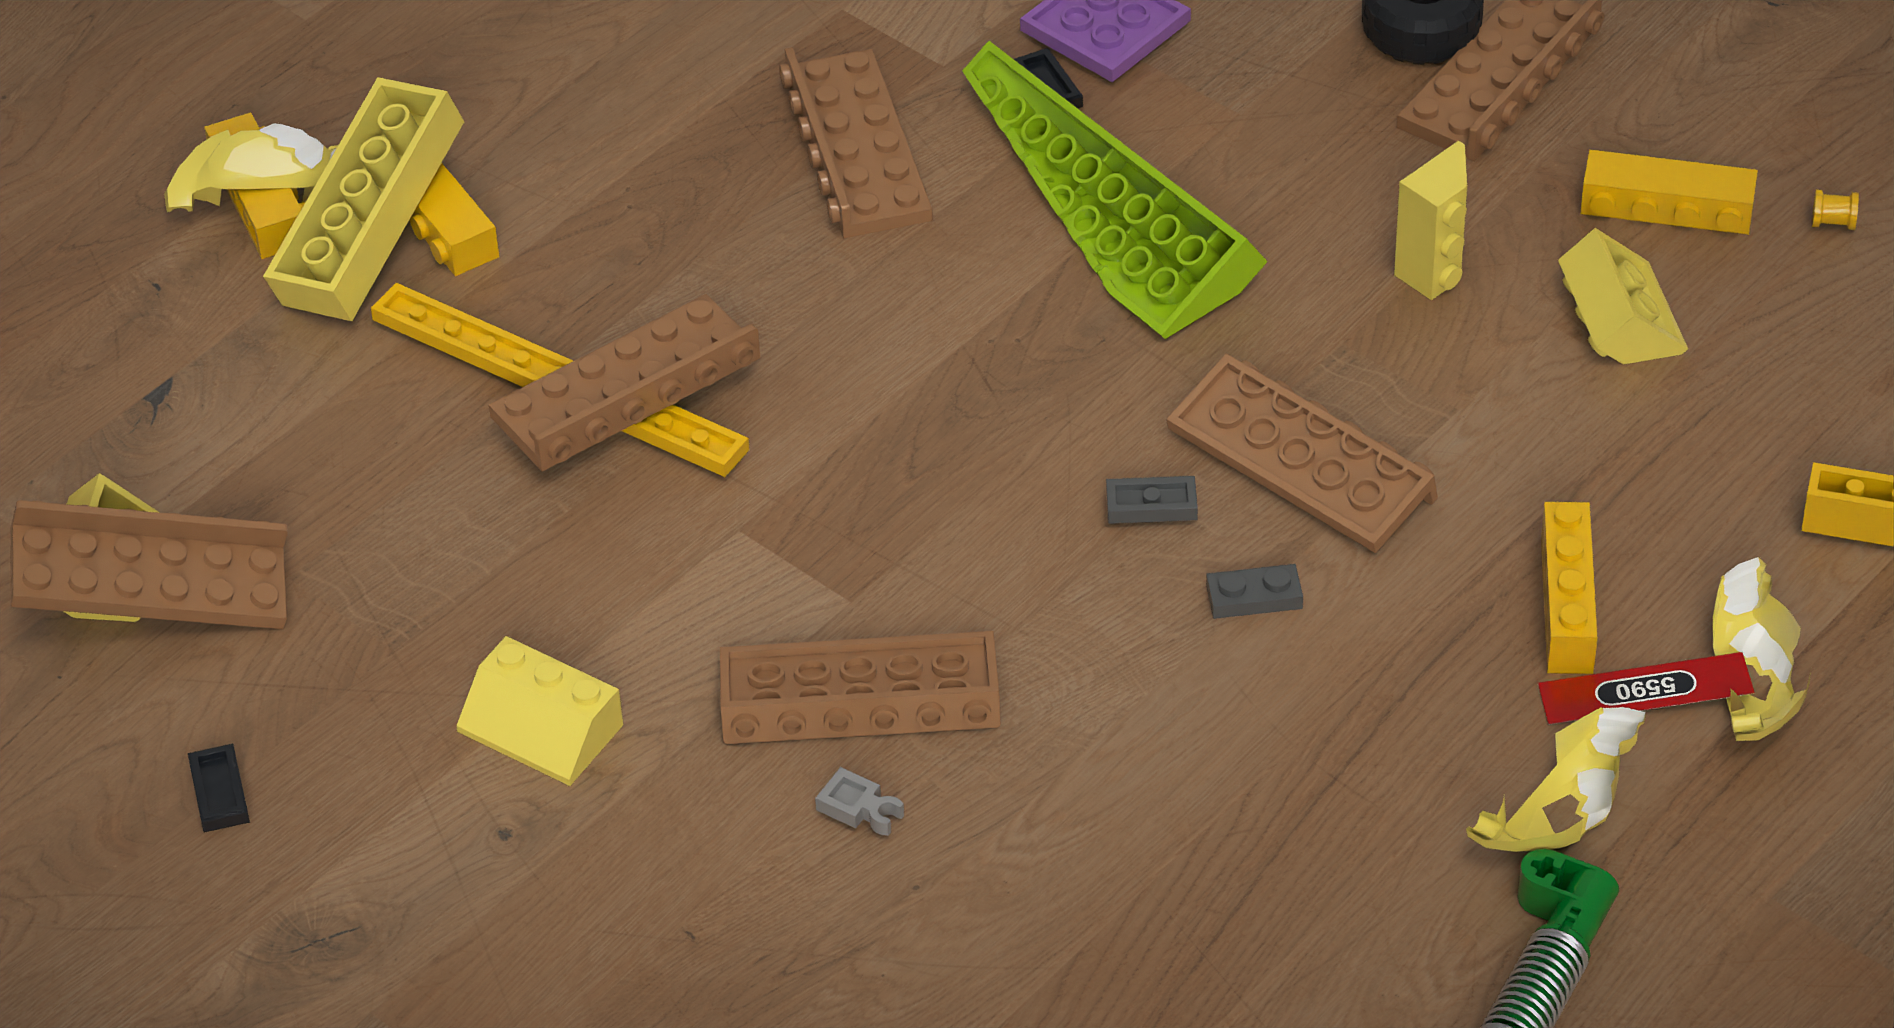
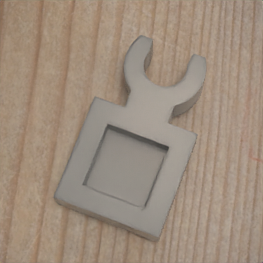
(855, 798)

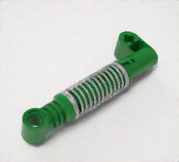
(1575, 903)

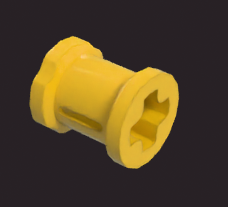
(1835, 209)

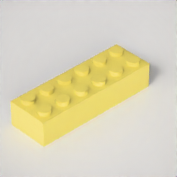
(364, 199)

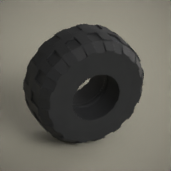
(1421, 28)

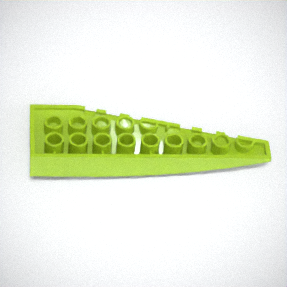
(1136, 227)

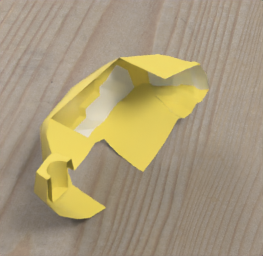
(248, 160)
(1766, 633)
(1585, 768)

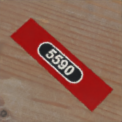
(1647, 687)

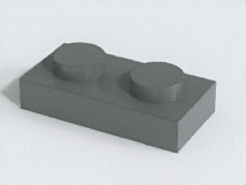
(1151, 499)
(1254, 591)

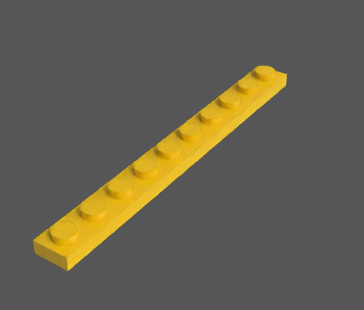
(525, 362)

